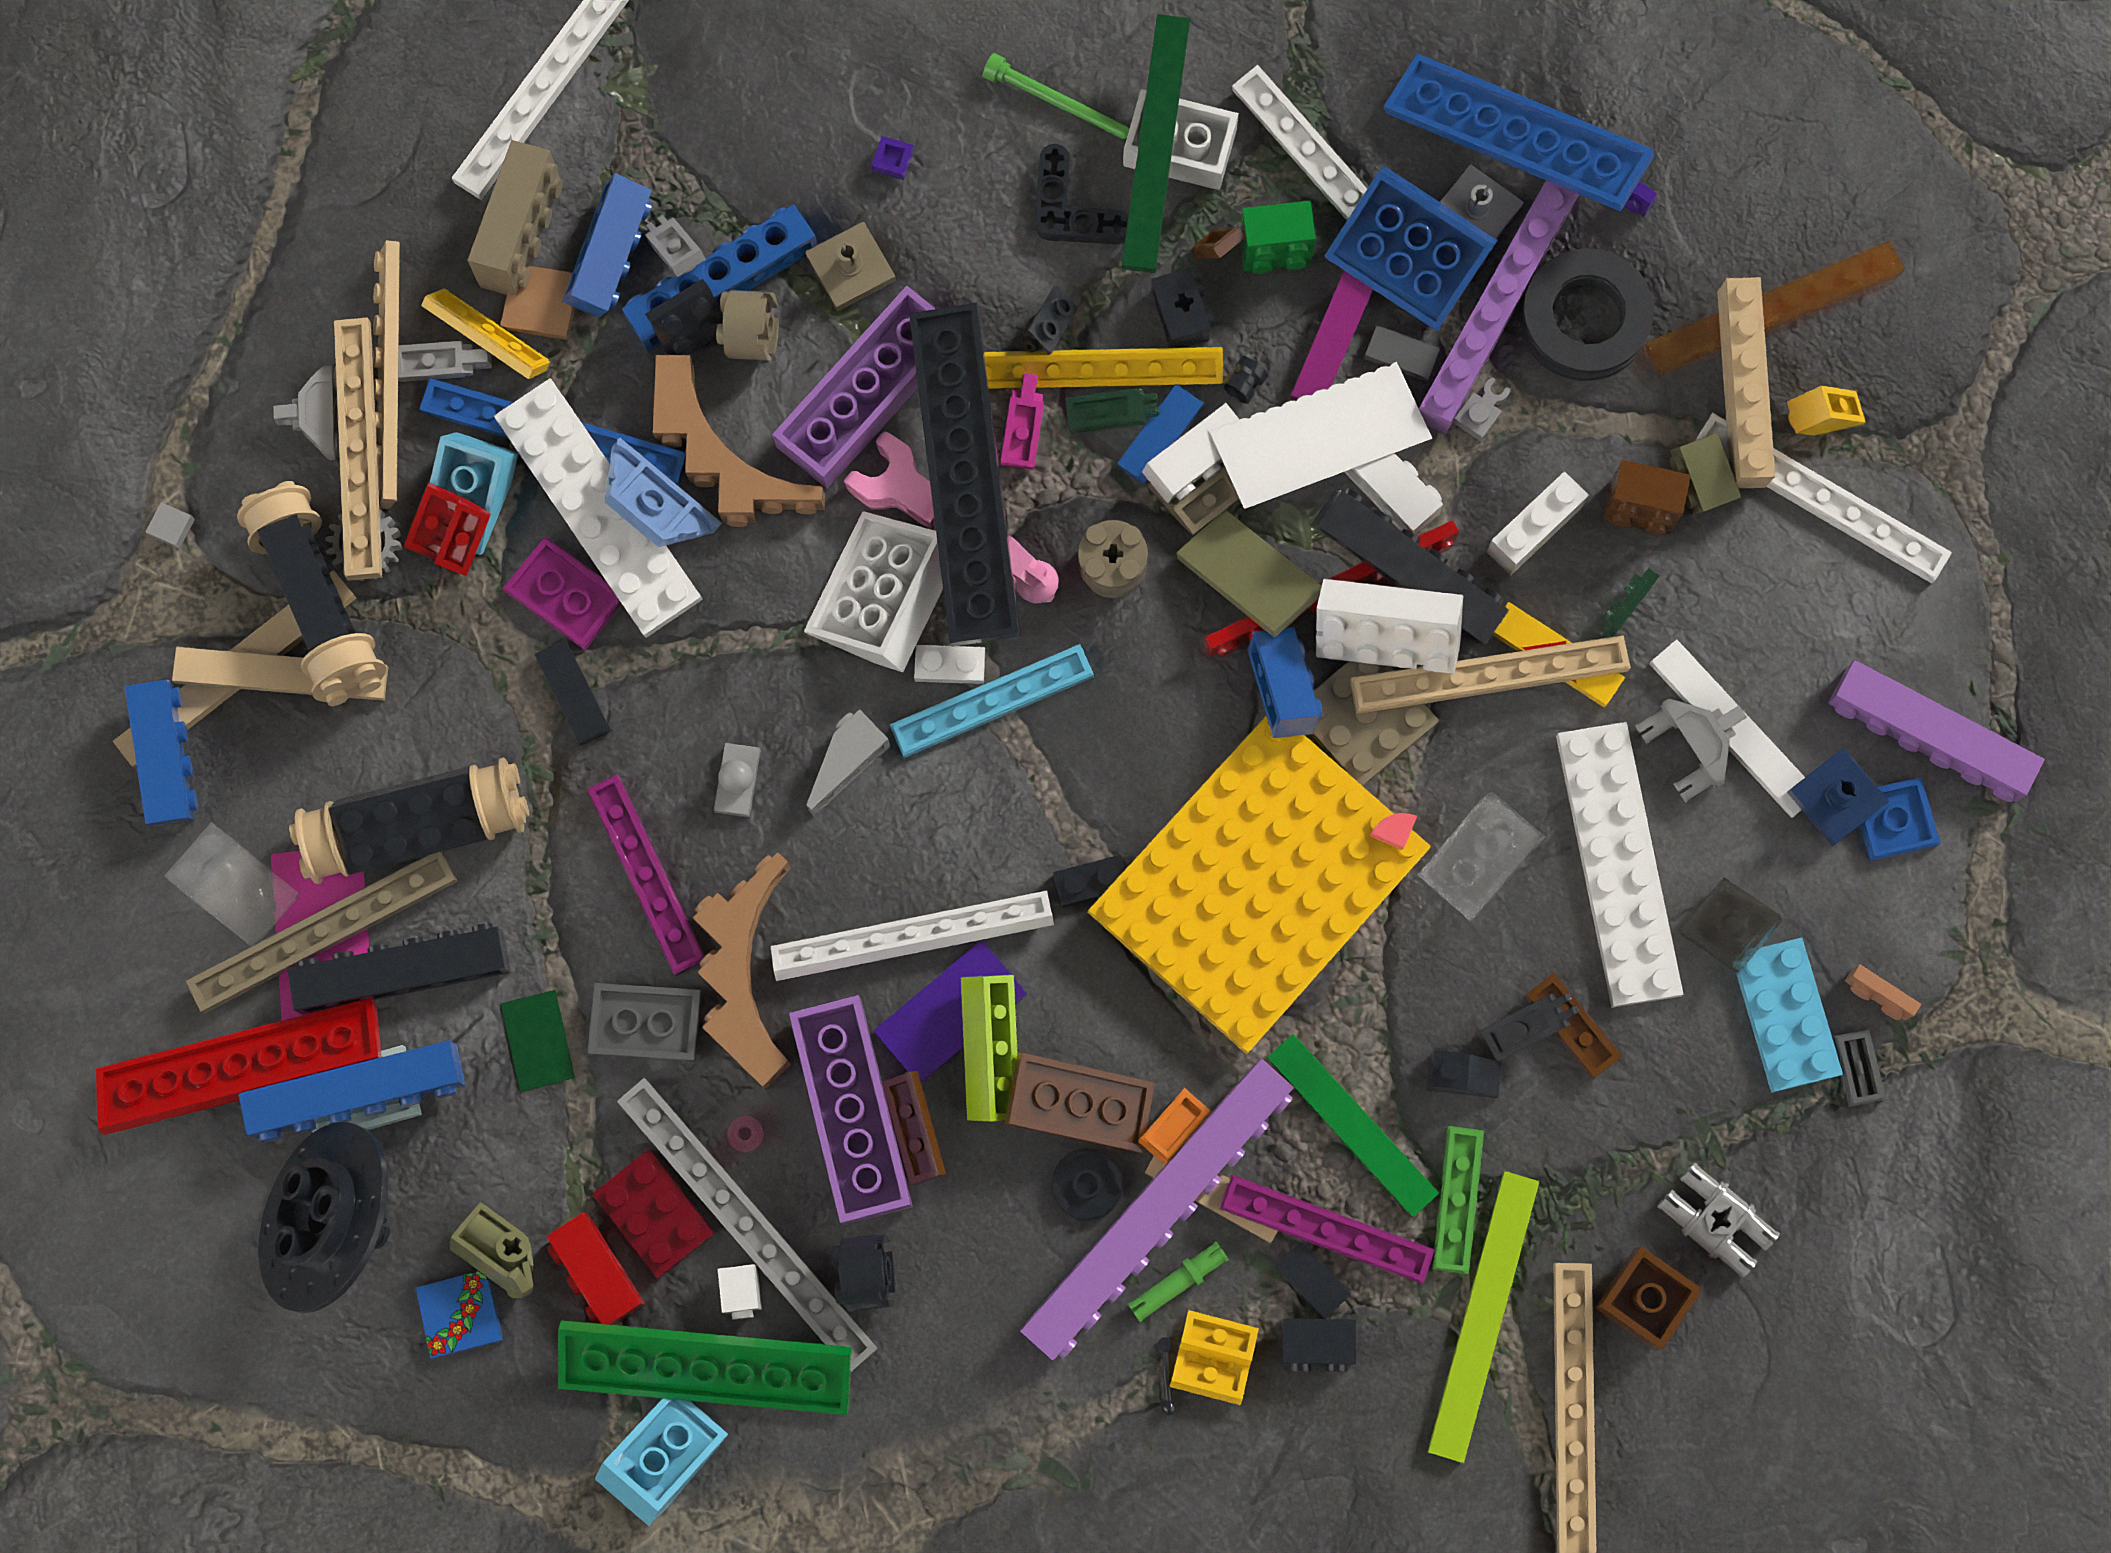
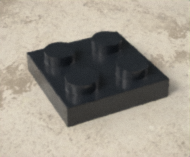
(686, 320)

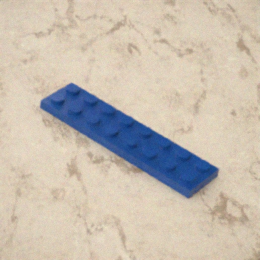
(1519, 132)

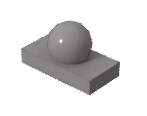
(737, 780)

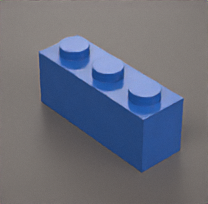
(1284, 683)

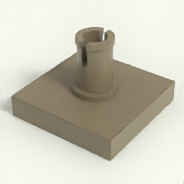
(850, 266)

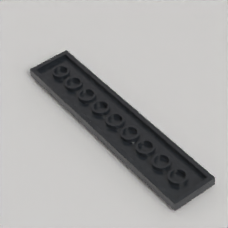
(964, 475)

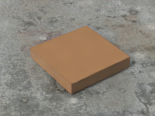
(540, 306)

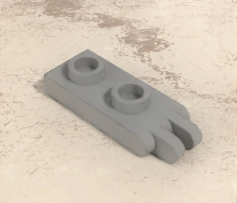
(674, 246)

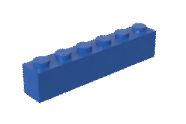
(352, 1090)

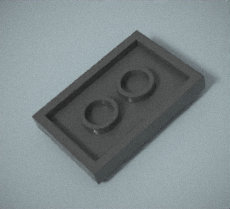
(644, 1022)

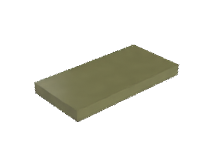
(1250, 573)

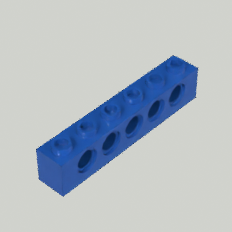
(726, 257)

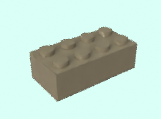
(515, 219)

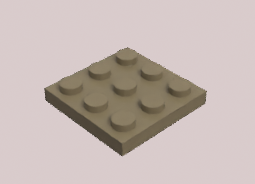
(1370, 740)

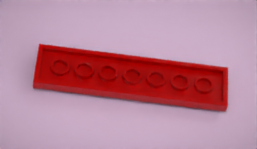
(221, 1067)

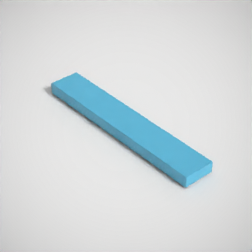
(991, 701)

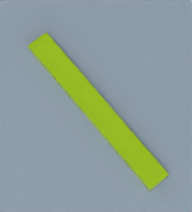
(1483, 1317)

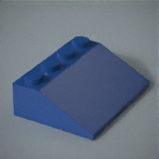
(1410, 248)

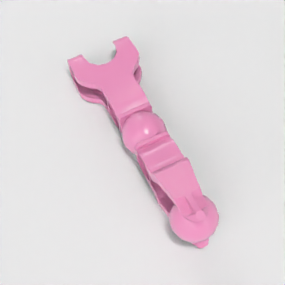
(911, 493)

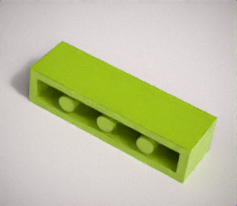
(988, 1044)

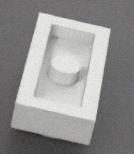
(949, 664)

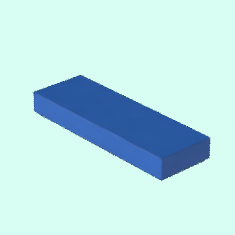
(1160, 432)

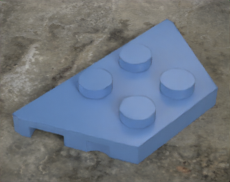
(652, 500)

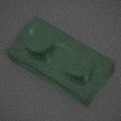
(1620, 612)

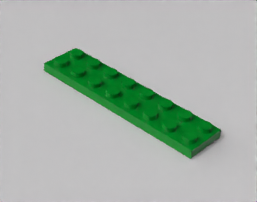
(704, 1367)

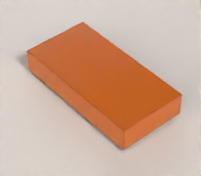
(1174, 1126)

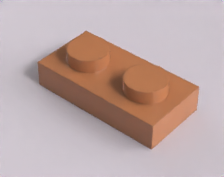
(1893, 1001)

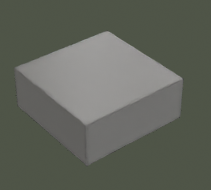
(170, 525)

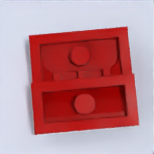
(447, 529)

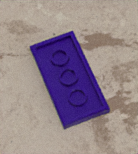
(930, 1025)

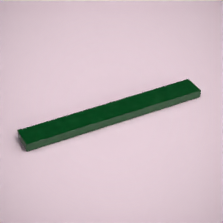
(1156, 144)

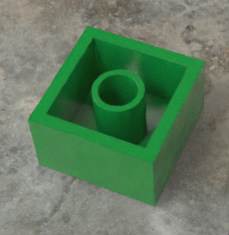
(1277, 237)

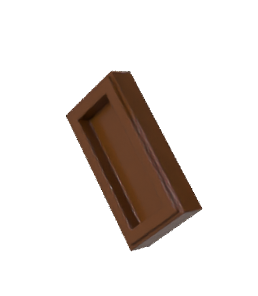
(1217, 242)

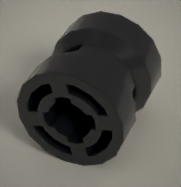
(1245, 379)

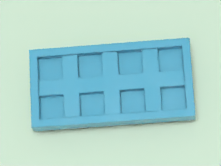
(1788, 1017)

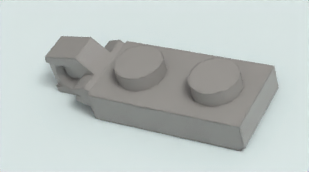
(440, 361)

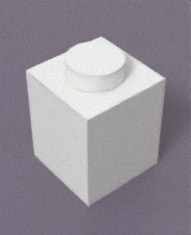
(739, 1291)

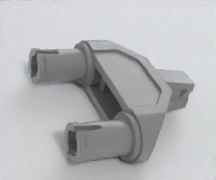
(315, 412)
(1706, 734)

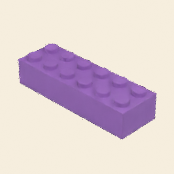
(855, 395)
(850, 1110)

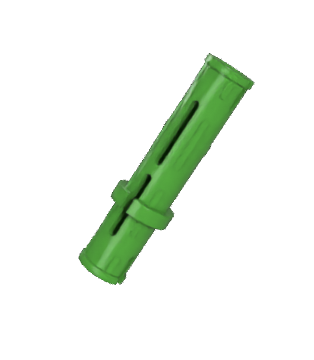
(1178, 1281)

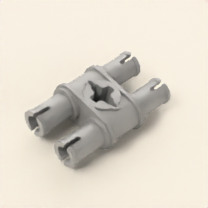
(1699, 1222)

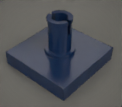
(1837, 796)

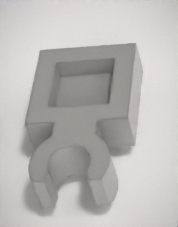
(1480, 412)

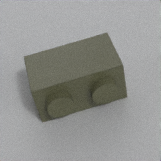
(1710, 473)

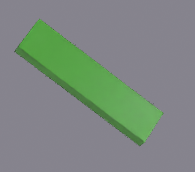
(1457, 1200)

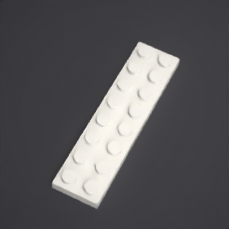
(576, 481)
(1619, 865)

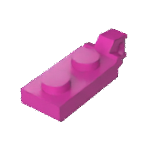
(1022, 426)

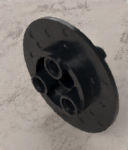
(323, 1217)

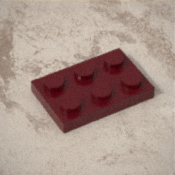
(653, 1213)

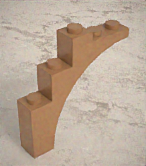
(708, 461)
(728, 971)

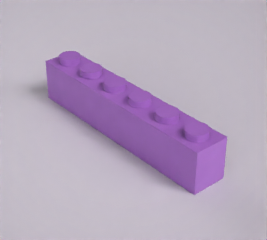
(1936, 732)

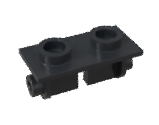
(1050, 322)

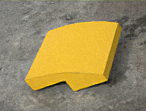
(1214, 1357)

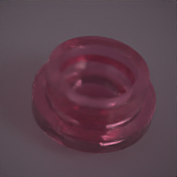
(755, 1139)

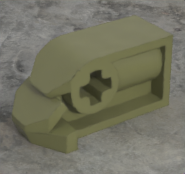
(483, 1244)

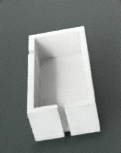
(1388, 626)

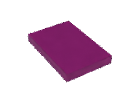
(563, 593)

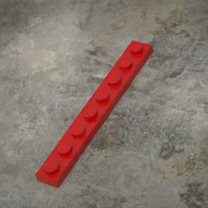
(1227, 639)

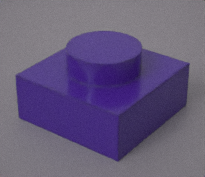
(892, 157)
(1641, 199)

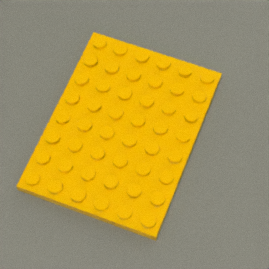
(1257, 882)

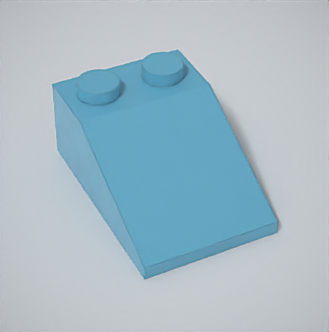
(475, 472)
(660, 1457)

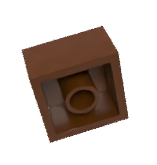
(1646, 497)
(1648, 1298)

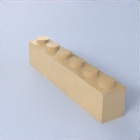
(1746, 382)

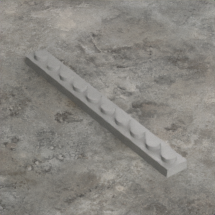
(745, 1222)

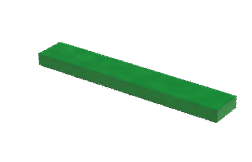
(1352, 1125)

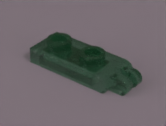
(1110, 410)

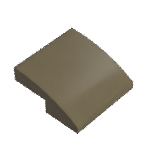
(1203, 503)

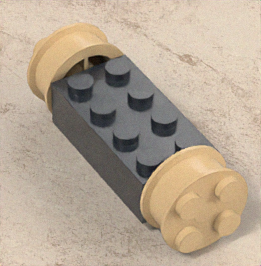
(284, 529)
(409, 820)

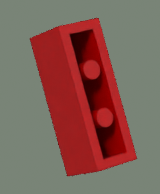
(594, 1271)

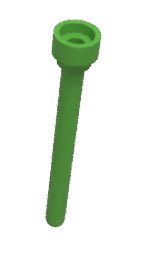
(998, 70)

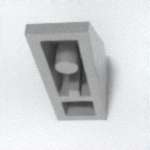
(850, 752)

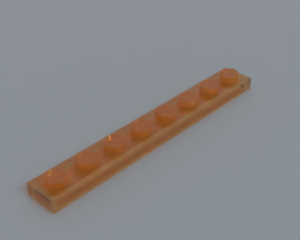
(1781, 305)

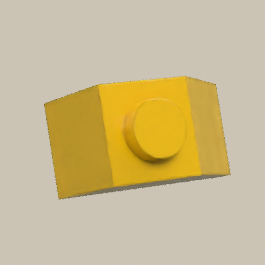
(1825, 411)

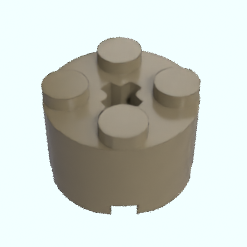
(748, 325)
(1109, 539)

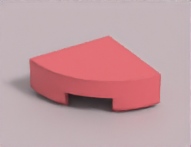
(1394, 829)

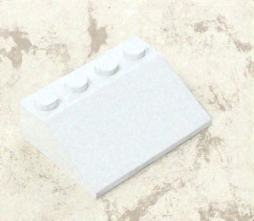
(880, 591)

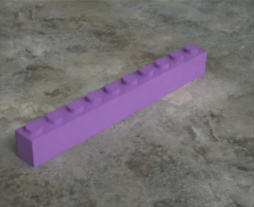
(1496, 306)
(1156, 1209)

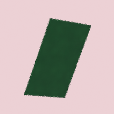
(537, 1040)

